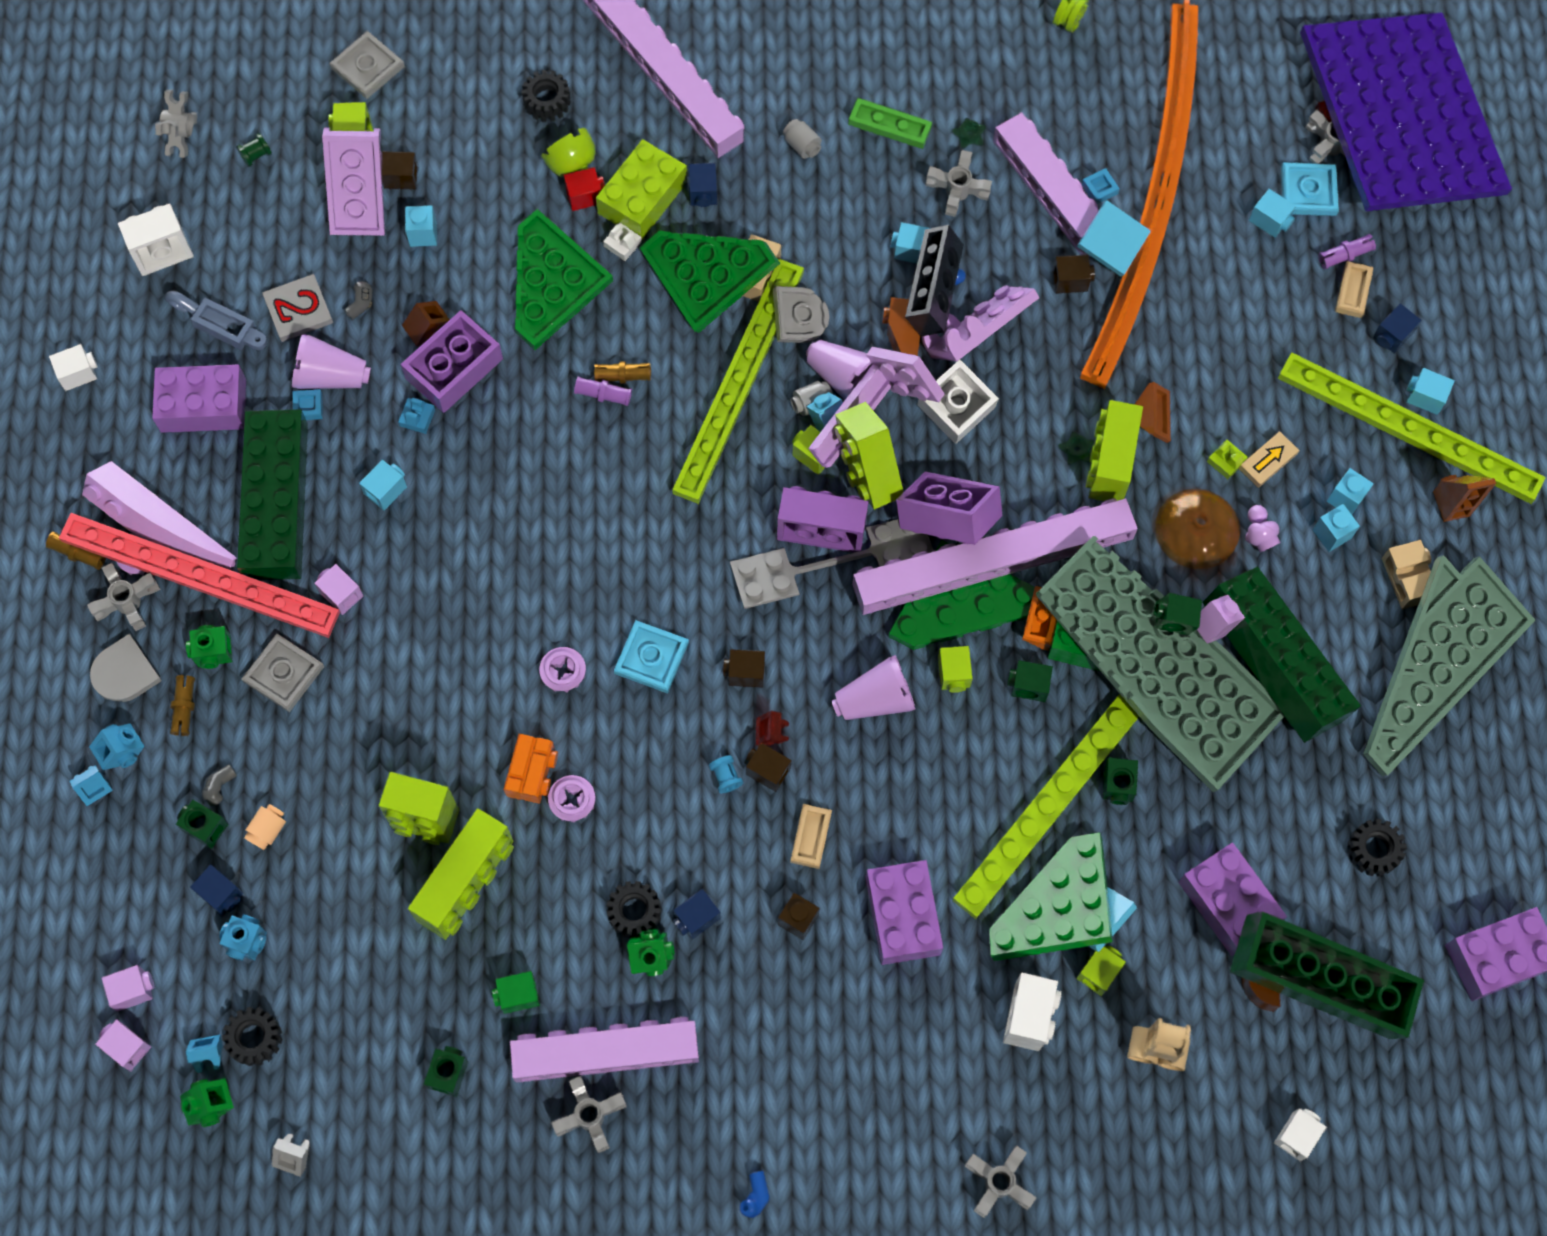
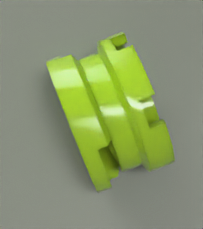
(1070, 13)

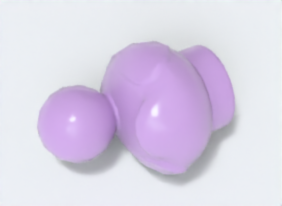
(1262, 532)

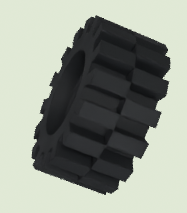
(546, 108)
(1388, 835)
(628, 892)
(235, 1029)

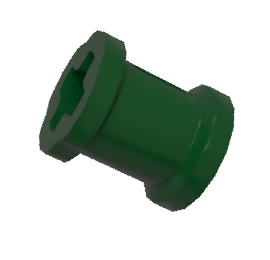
(253, 150)

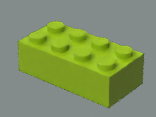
(462, 874)

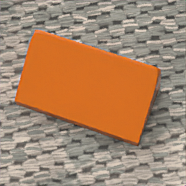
(1039, 624)

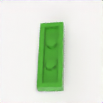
(890, 123)

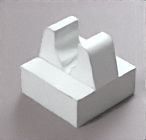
(622, 241)

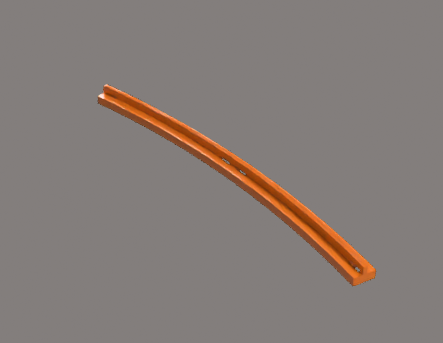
(1169, 162)

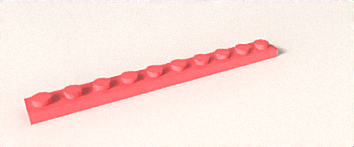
(199, 575)

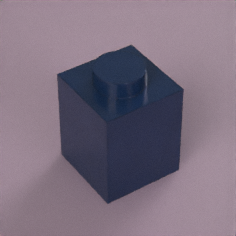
(703, 184)
(1397, 328)
(217, 890)
(696, 915)

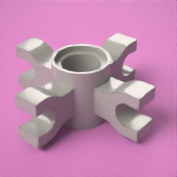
(176, 123)
(1326, 131)
(961, 174)
(103, 607)
(574, 1121)
(1013, 1191)

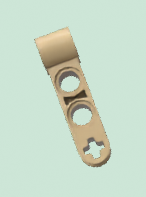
(1160, 1045)

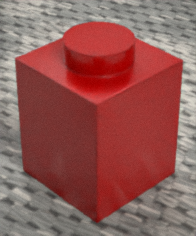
(583, 188)

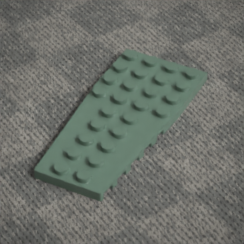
(1175, 682)

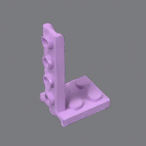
(889, 370)

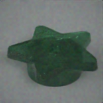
(973, 127)
(1077, 441)

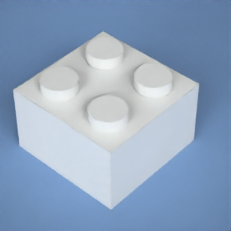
(155, 239)
(964, 402)
(1031, 1012)

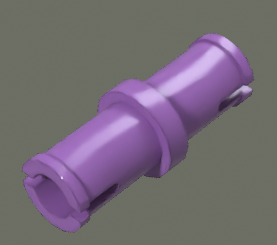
(1347, 251)
(603, 391)

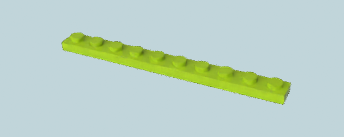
(734, 388)
(1411, 427)
(1046, 807)

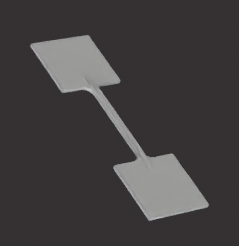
(772, 577)

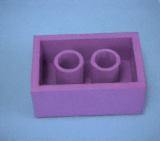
(452, 361)
(199, 398)
(949, 507)
(822, 519)
(1227, 891)
(904, 912)
(1501, 954)

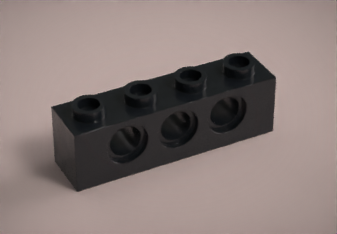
(934, 280)

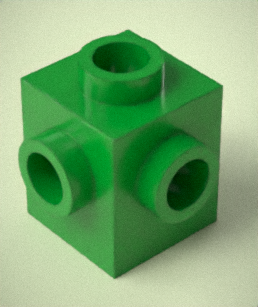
(209, 646)
(650, 953)
(206, 1102)

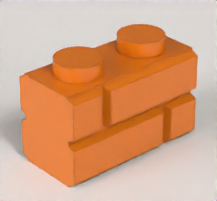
(530, 768)

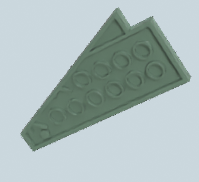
(1452, 642)

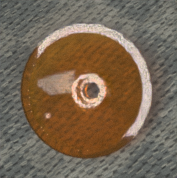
(1190, 542)

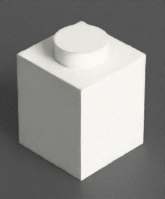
(74, 367)
(1300, 1133)

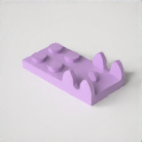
(354, 182)
(974, 329)

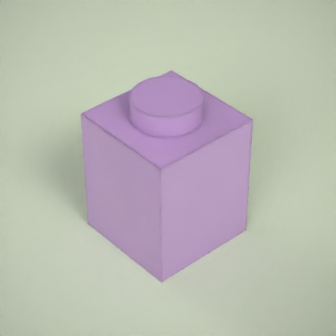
(338, 588)
(1219, 618)
(128, 988)
(122, 1044)

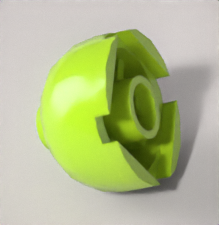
(570, 153)

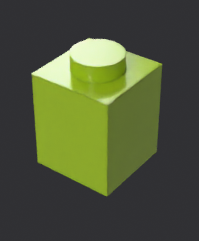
(801, 452)
(955, 668)
(1101, 969)

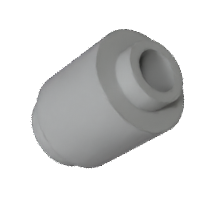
(802, 138)
(804, 396)

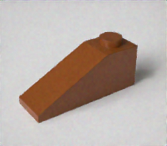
(900, 331)
(1461, 495)

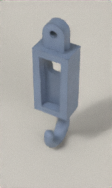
(216, 319)

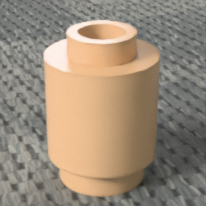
(265, 826)

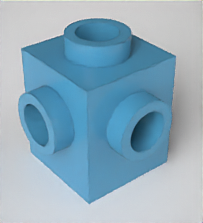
(116, 746)
(250, 944)

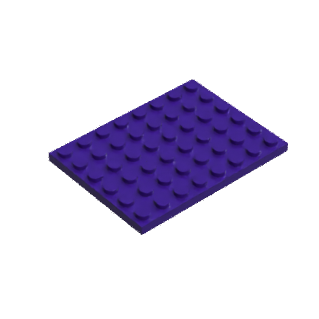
(1404, 111)

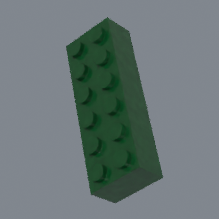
(273, 495)
(1285, 657)
(1327, 975)

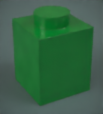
(516, 992)

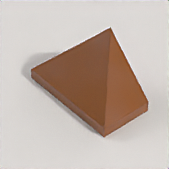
(1156, 411)

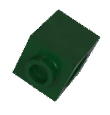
(1177, 614)
(1030, 681)
(1122, 769)
(209, 832)
(451, 1084)

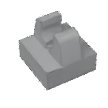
(290, 1156)

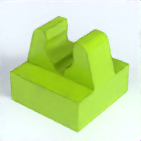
(1227, 459)

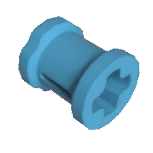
(726, 774)

